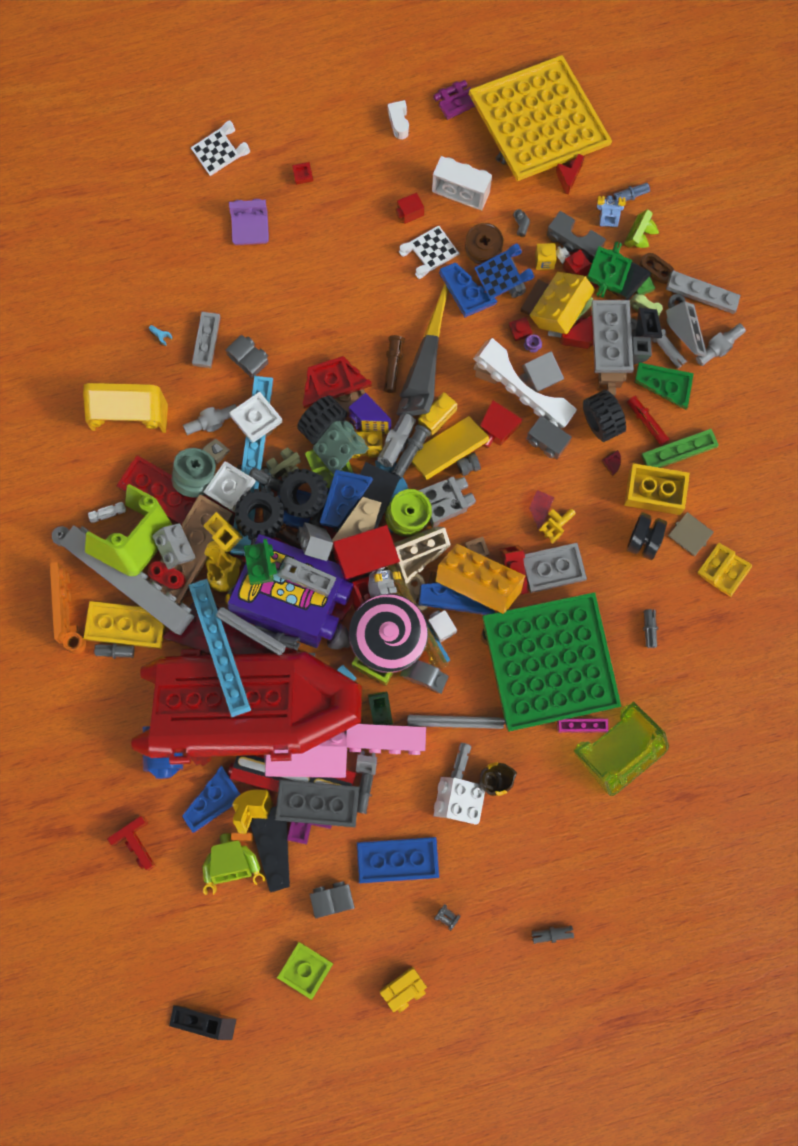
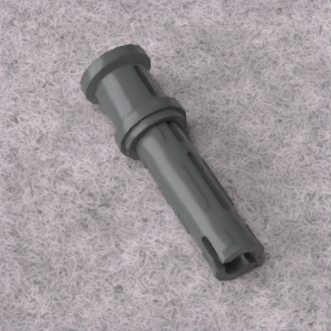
(414, 445)

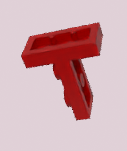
(513, 559)
(133, 842)

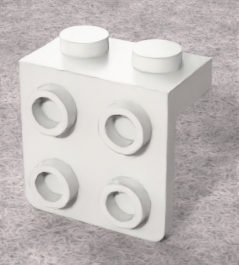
(459, 800)

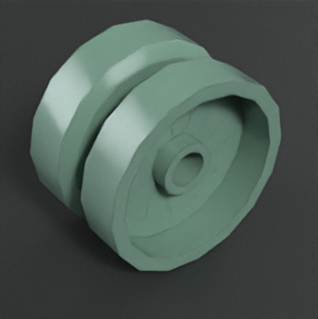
(192, 471)

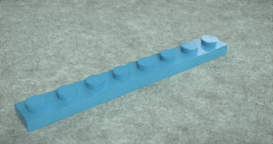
(219, 648)

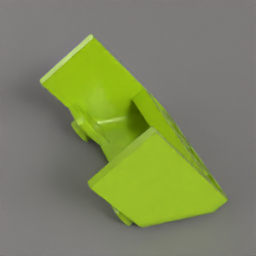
(135, 551)

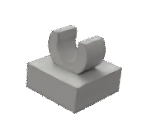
(366, 764)

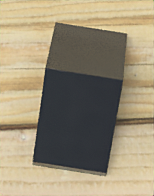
(648, 324)

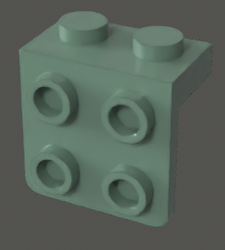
(339, 445)

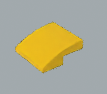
(724, 569)

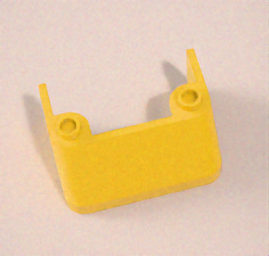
(124, 403)

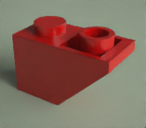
(580, 335)

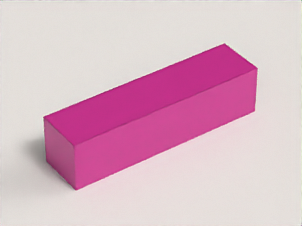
(583, 726)

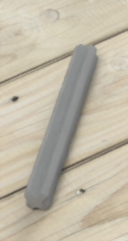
(455, 721)

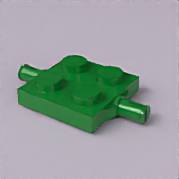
(609, 269)

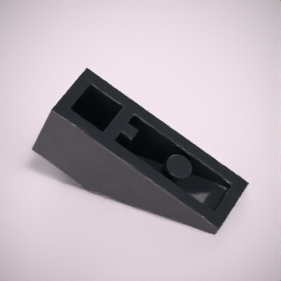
(203, 1023)

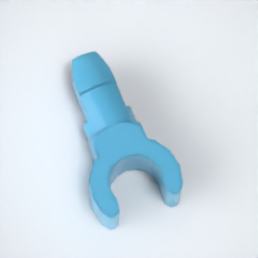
(160, 334)

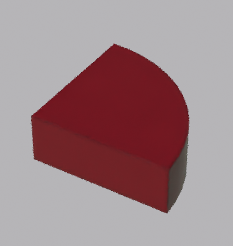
(612, 462)

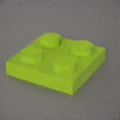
(305, 970)

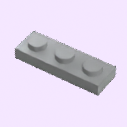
(206, 339)

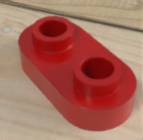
(166, 575)

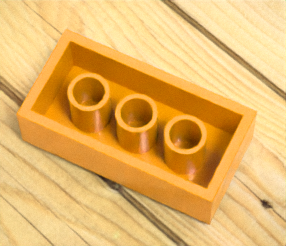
(480, 578)

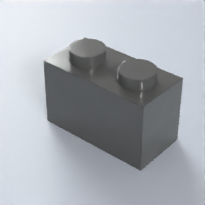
(548, 438)

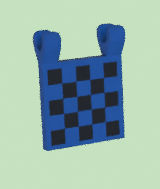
(501, 274)

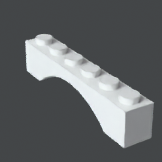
(496, 361)

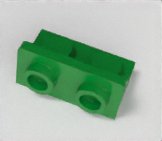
(259, 563)

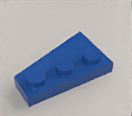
(342, 497)

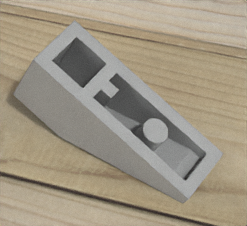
(685, 324)

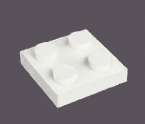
(256, 417)
(229, 486)

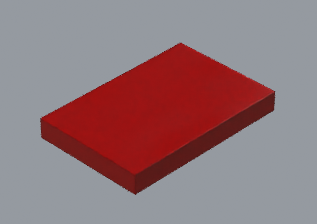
(365, 552)

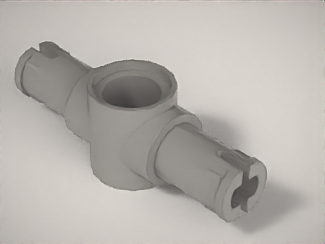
(721, 344)
(209, 419)

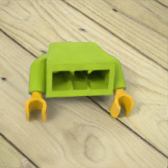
(228, 863)

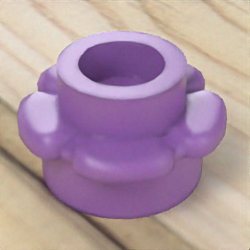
(533, 339)

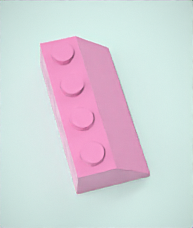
(321, 761)

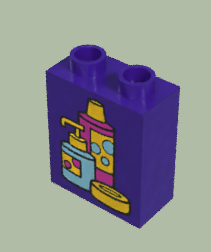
(289, 606)

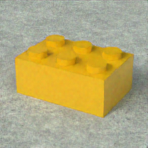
(562, 302)
(657, 489)

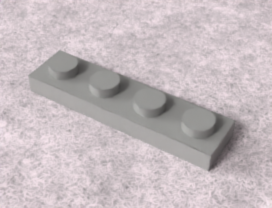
(703, 292)

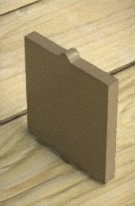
(690, 534)

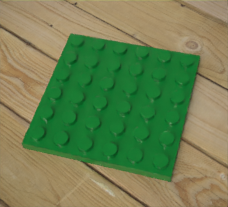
(551, 661)

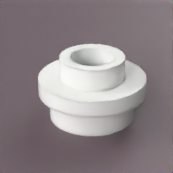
(562, 253)

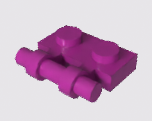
(457, 103)

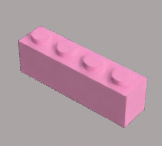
(386, 737)

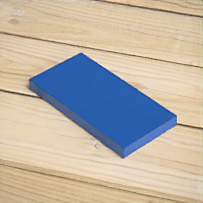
(397, 860)

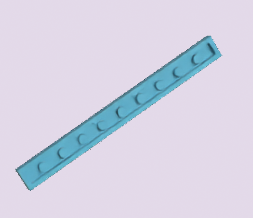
(253, 456)

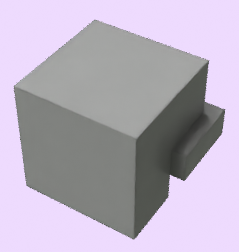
(541, 372)

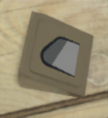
(216, 450)

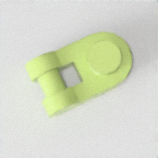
(640, 301)

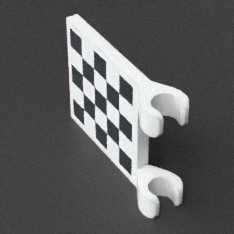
(217, 151)
(432, 249)

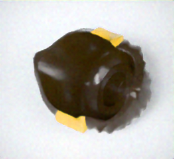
(497, 779)

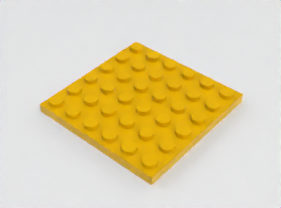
(539, 117)

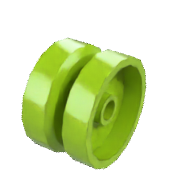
(408, 512)

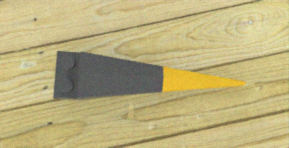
(420, 383)

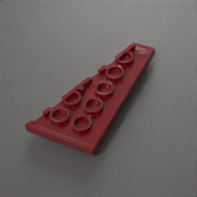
(195, 638)

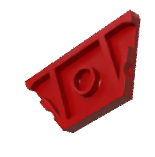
(332, 378)

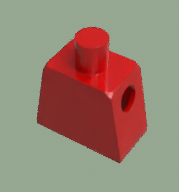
(499, 424)

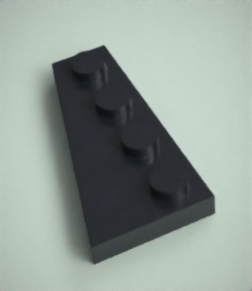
(273, 849)

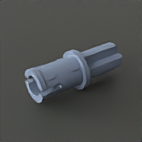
(631, 193)

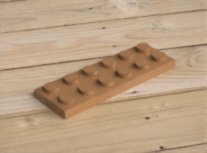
(198, 539)

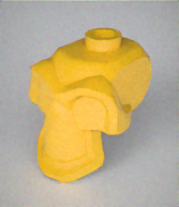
(221, 567)

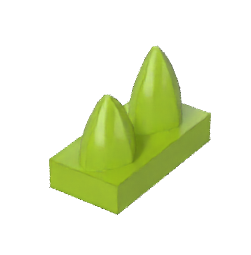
(642, 224)

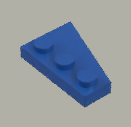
(465, 291)
(212, 801)

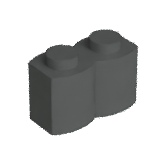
(247, 356)
(331, 900)

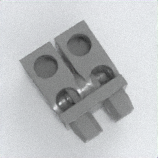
(447, 499)

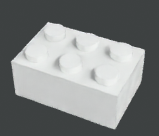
(461, 183)

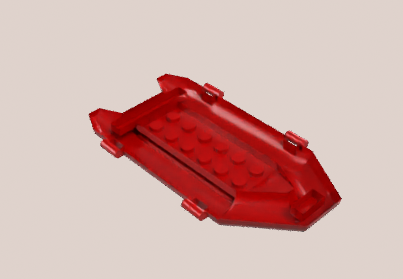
(290, 695)

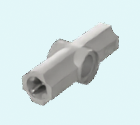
(396, 440)

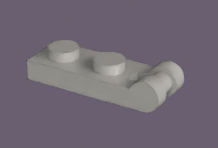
(307, 576)

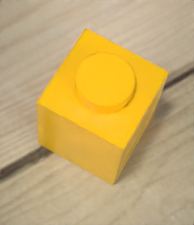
(545, 256)

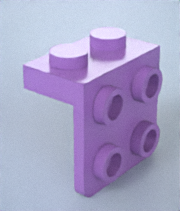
(249, 222)

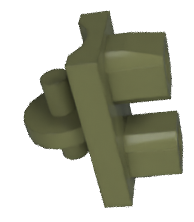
(289, 464)

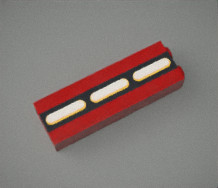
(251, 771)

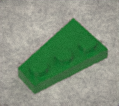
(666, 382)

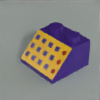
(368, 416)

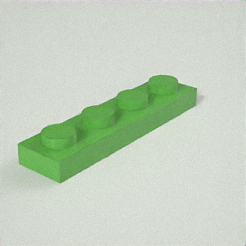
(680, 449)

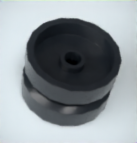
(647, 536)

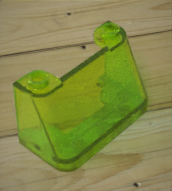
(624, 750)

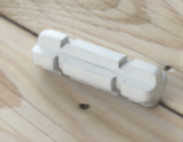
(106, 512)

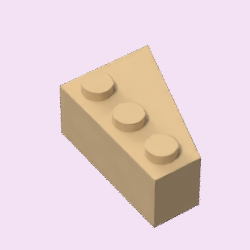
(360, 520)
(419, 550)

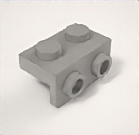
(173, 545)

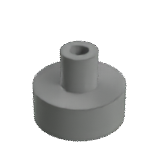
(58, 534)

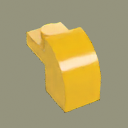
(223, 532)
(250, 805)

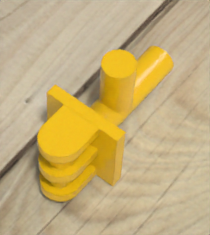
(552, 527)

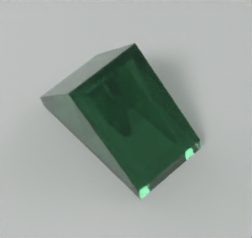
(380, 708)

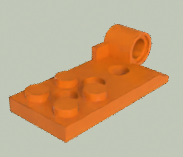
(60, 607)

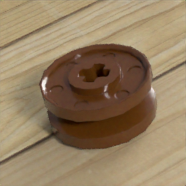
(480, 234)

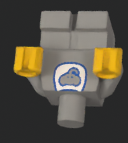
(382, 582)

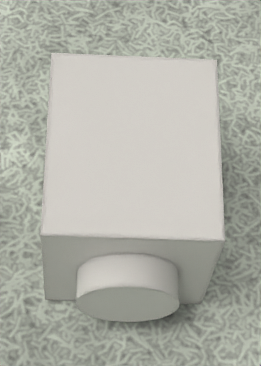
(442, 625)

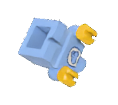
(610, 210)

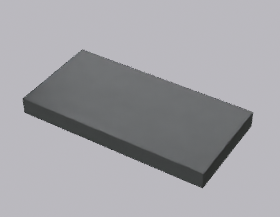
(317, 803)

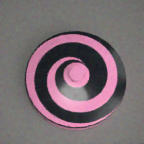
(388, 633)

